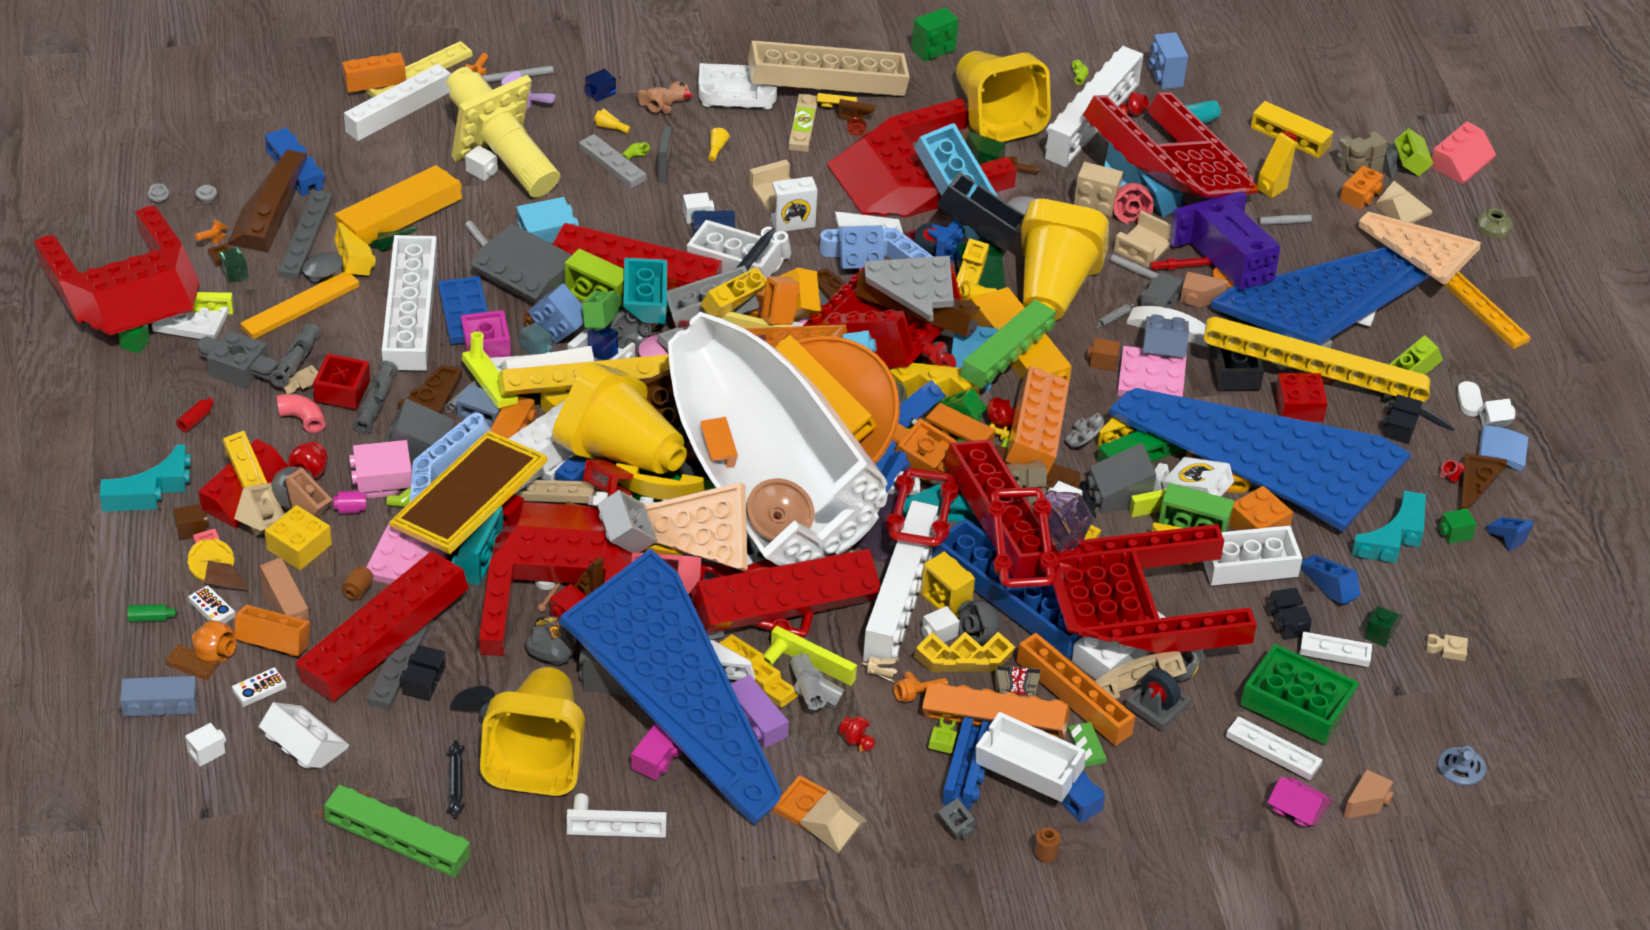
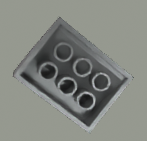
(521, 264)

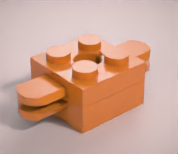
(924, 440)

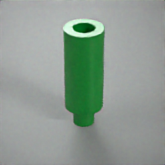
(150, 613)

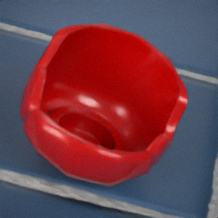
(1000, 412)

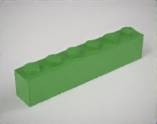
(1008, 344)
(397, 831)

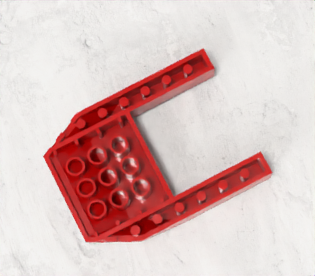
(1193, 165)
(888, 176)
(129, 290)
(543, 545)
(1109, 599)

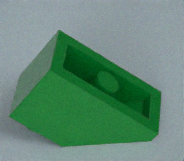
(966, 402)

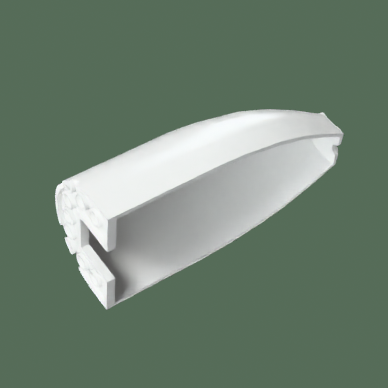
(779, 431)

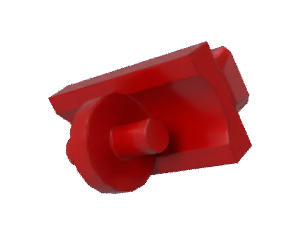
(937, 355)

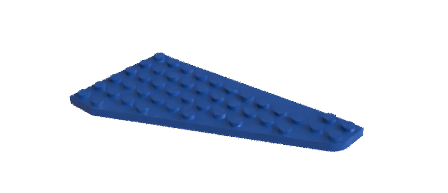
(1323, 297)
(1308, 463)
(660, 654)

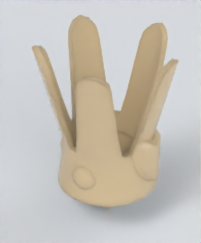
(875, 667)

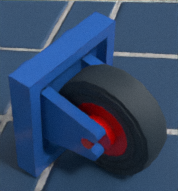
(940, 239)

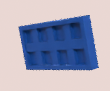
(460, 298)

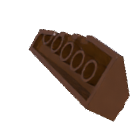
(267, 205)

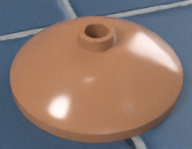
(781, 499)

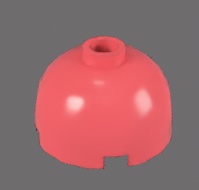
(1131, 200)

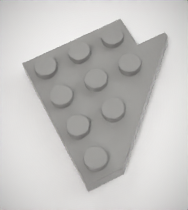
(914, 282)

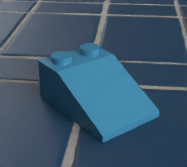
(964, 346)

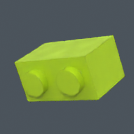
(1413, 152)

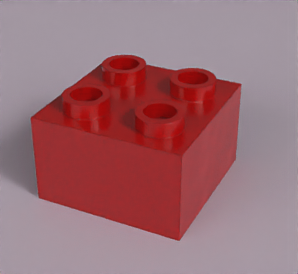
(341, 381)
(1301, 396)

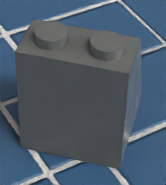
(418, 426)
(1121, 477)
(597, 678)

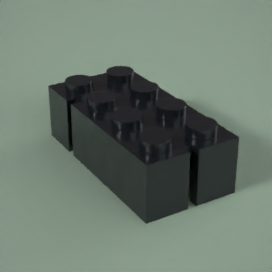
(982, 211)

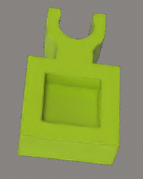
(943, 737)

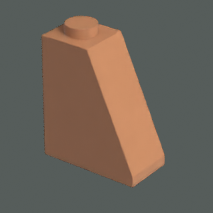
(281, 591)

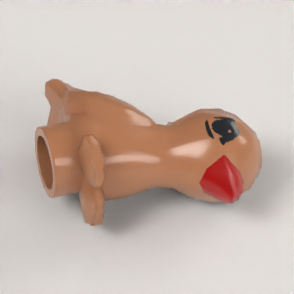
(661, 98)

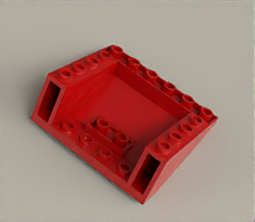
(896, 335)

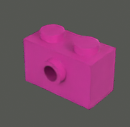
(654, 753)

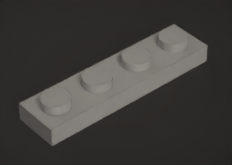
(612, 161)

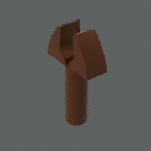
(1024, 167)

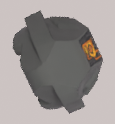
(551, 641)

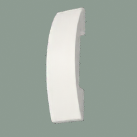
(1196, 328)

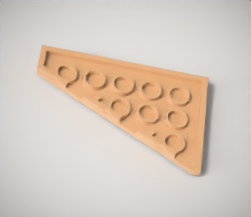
(1428, 249)
(705, 524)

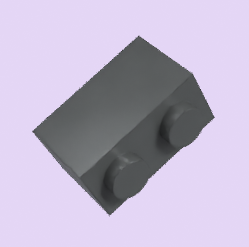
(1162, 291)

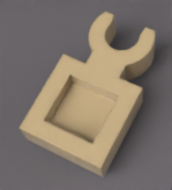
(302, 379)
(1451, 646)

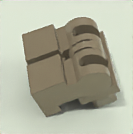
(1362, 152)
(1030, 475)

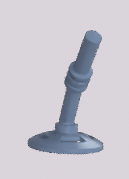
(1462, 765)

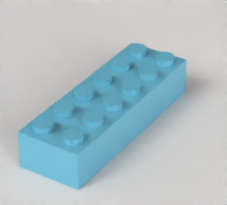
(945, 156)

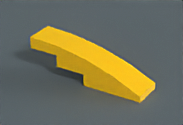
(765, 675)

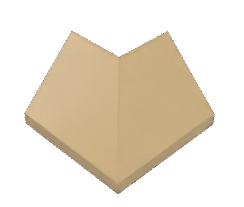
(1401, 204)
(258, 508)
(833, 821)

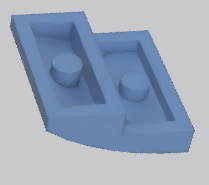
(1504, 444)

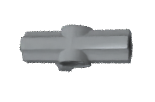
(812, 686)

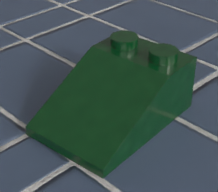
(993, 269)

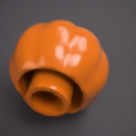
(214, 638)

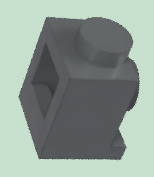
(954, 813)

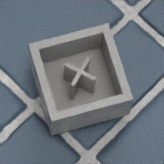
(627, 522)

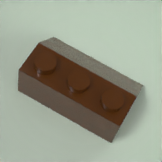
(662, 397)

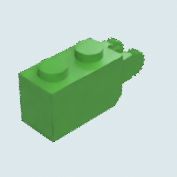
(600, 309)

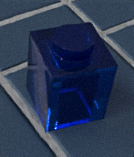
(600, 85)
(603, 343)

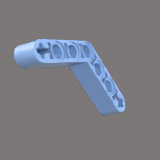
(895, 245)
(446, 451)

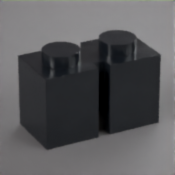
(1402, 418)
(1287, 617)
(423, 668)

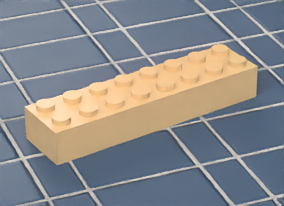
(828, 68)

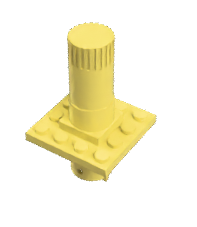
(497, 121)

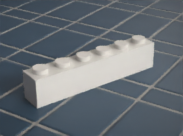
(396, 102)

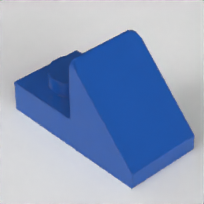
(1512, 529)

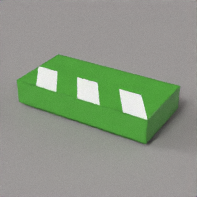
(1084, 736)

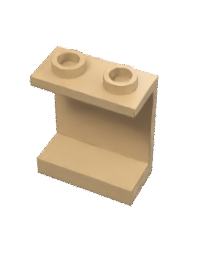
(761, 182)
(1145, 241)

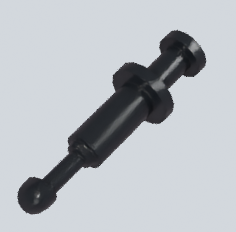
(1087, 498)

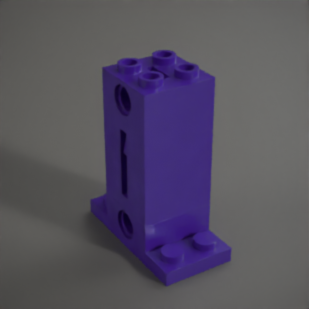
(1227, 239)

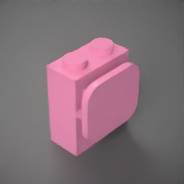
(381, 468)

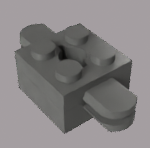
(236, 358)

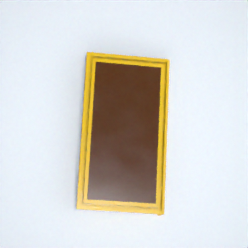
(468, 491)

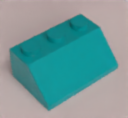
(646, 289)
(477, 549)

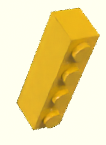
(1310, 136)

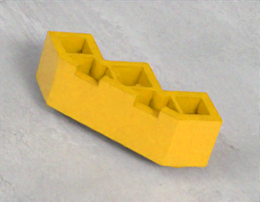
(945, 377)
(963, 654)

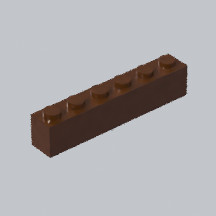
(957, 319)

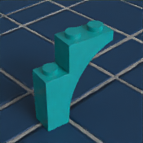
(146, 488)
(958, 510)
(1404, 529)

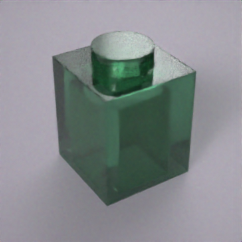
(233, 265)

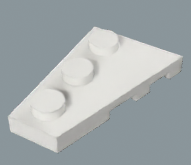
(850, 219)
(193, 323)

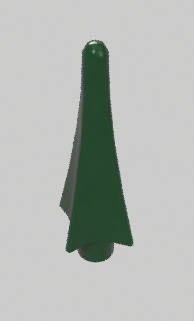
(386, 239)

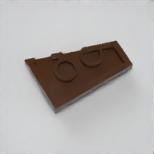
(437, 389)

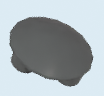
(323, 265)
(630, 329)

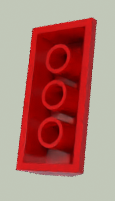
(223, 491)

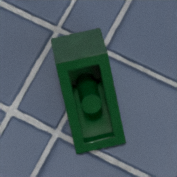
(985, 148)
(1382, 625)

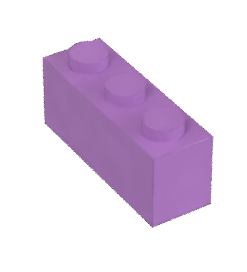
(763, 715)

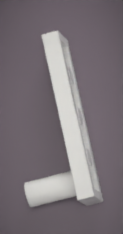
(613, 823)

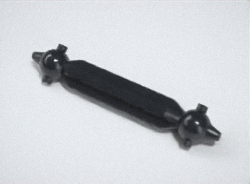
(455, 779)

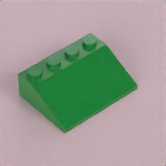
(1299, 693)

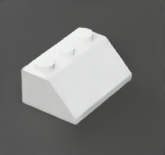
(302, 735)

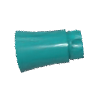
(1205, 111)

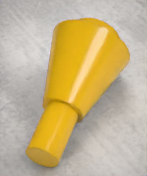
(607, 120)
(717, 140)
(971, 290)

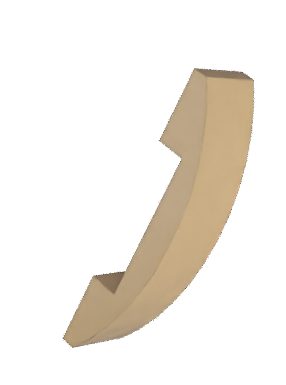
(1132, 672)

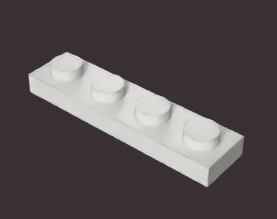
(1274, 748)

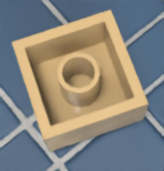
(1098, 187)

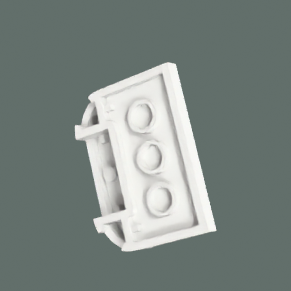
(732, 86)

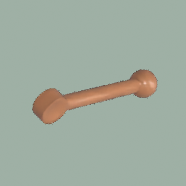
(542, 606)

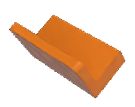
(719, 440)

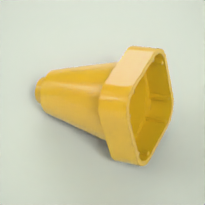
(1005, 94)
(1060, 250)
(614, 420)
(534, 736)

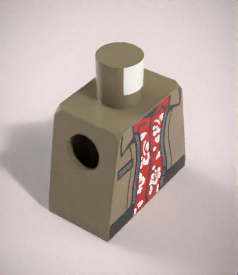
(1017, 680)

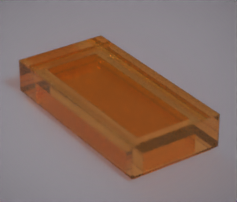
(187, 661)

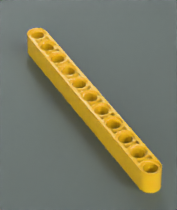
(1316, 359)

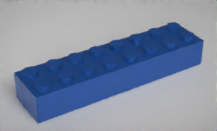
(1029, 606)

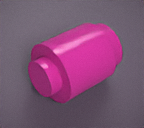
(350, 502)

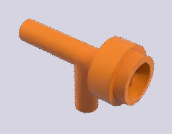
(907, 688)

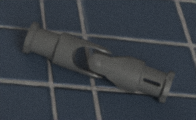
(295, 355)
(375, 397)

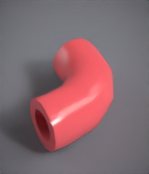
(303, 408)

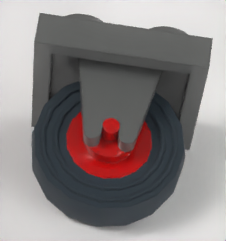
(1158, 699)

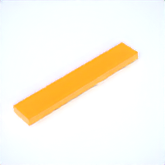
(299, 305)
(1487, 311)

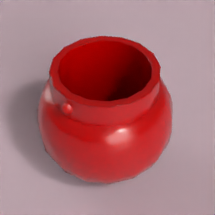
(310, 457)

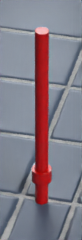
(1171, 263)

